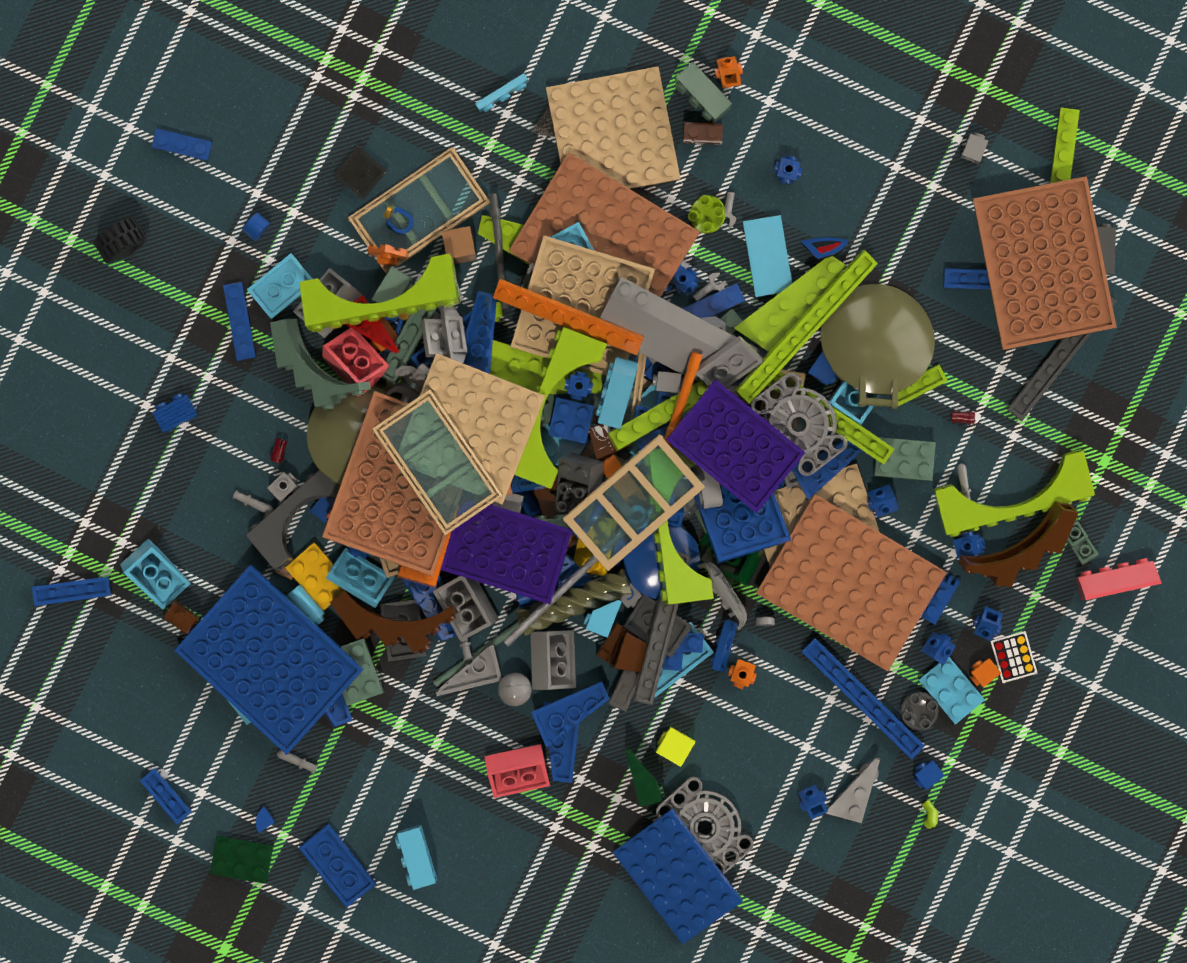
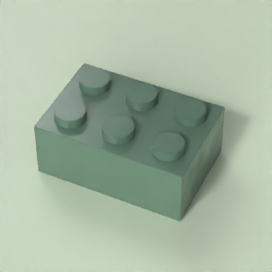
(702, 93)
(908, 461)
(368, 682)

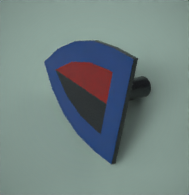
(825, 247)

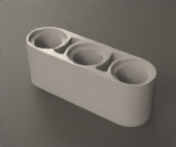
(711, 494)

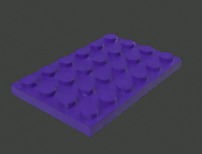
(735, 446)
(509, 552)

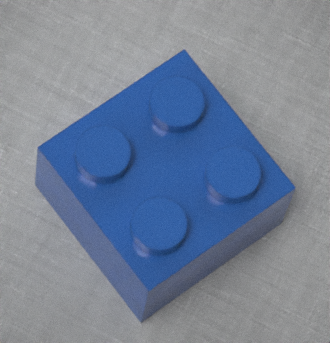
(571, 419)

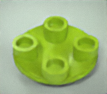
(707, 214)

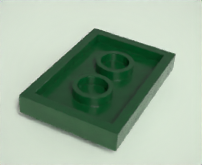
(241, 859)

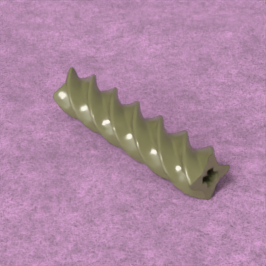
(577, 600)

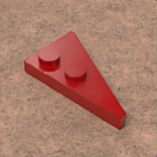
(374, 330)

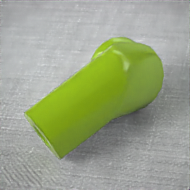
(932, 817)

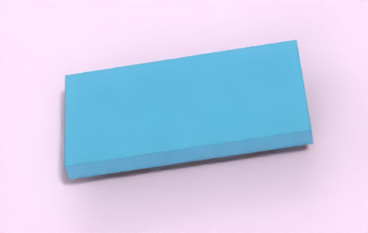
(767, 255)

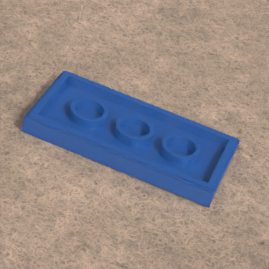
(337, 865)

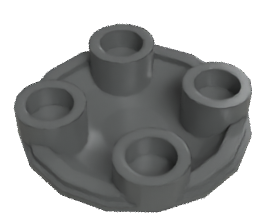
(919, 711)

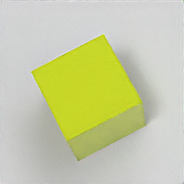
(674, 746)

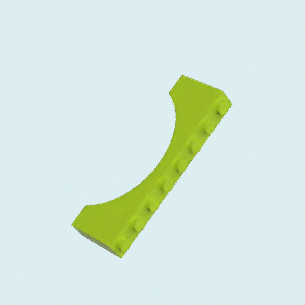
(433, 289)
(570, 353)
(1068, 484)
(678, 580)

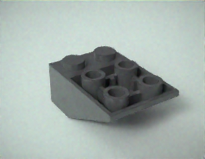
(576, 480)

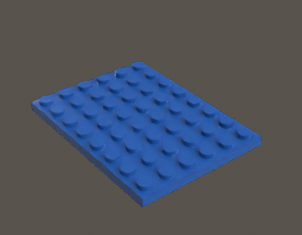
(269, 659)

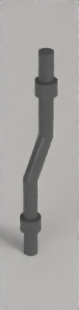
(495, 214)

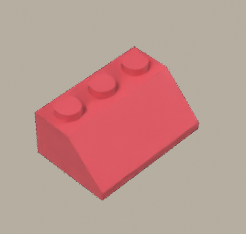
(354, 359)
(517, 771)

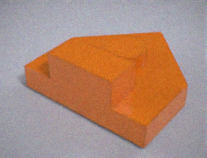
(387, 254)

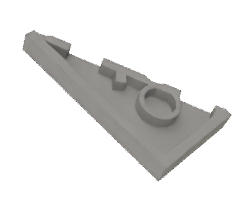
(478, 672)
(853, 801)

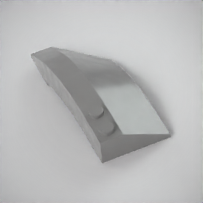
(667, 329)

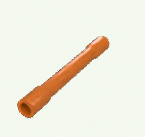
(692, 368)

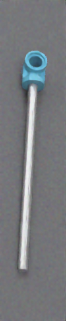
(544, 606)

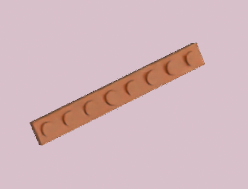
(568, 317)

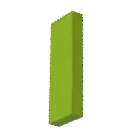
(931, 379)

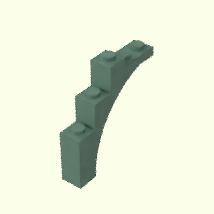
(292, 355)

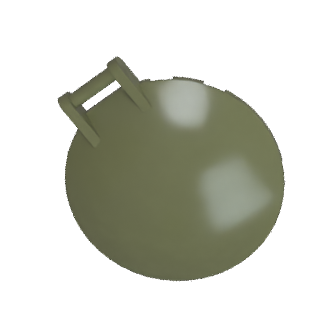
(878, 342)
(336, 430)

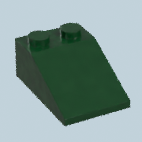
(737, 569)
(645, 784)

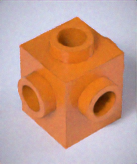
(728, 72)
(748, 668)

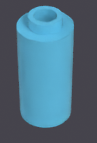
(306, 604)

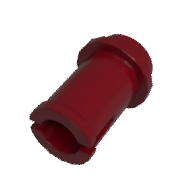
(963, 417)
(278, 451)

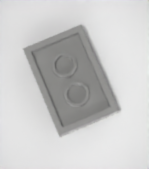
(729, 363)

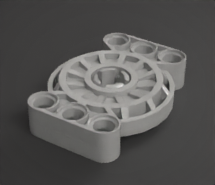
(790, 406)
(697, 809)

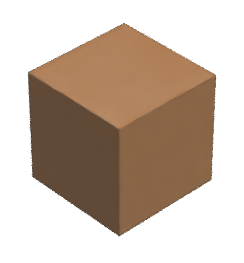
(459, 244)

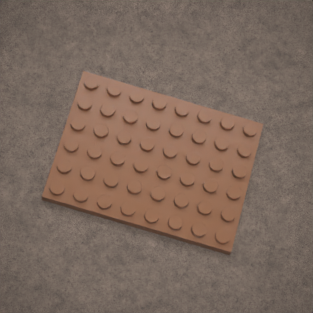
(612, 219)
(1044, 263)
(378, 506)
(851, 582)

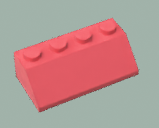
(1117, 580)

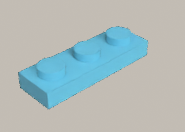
(502, 93)

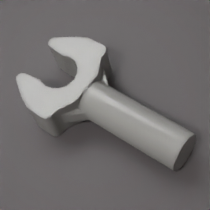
(728, 208)
(709, 287)

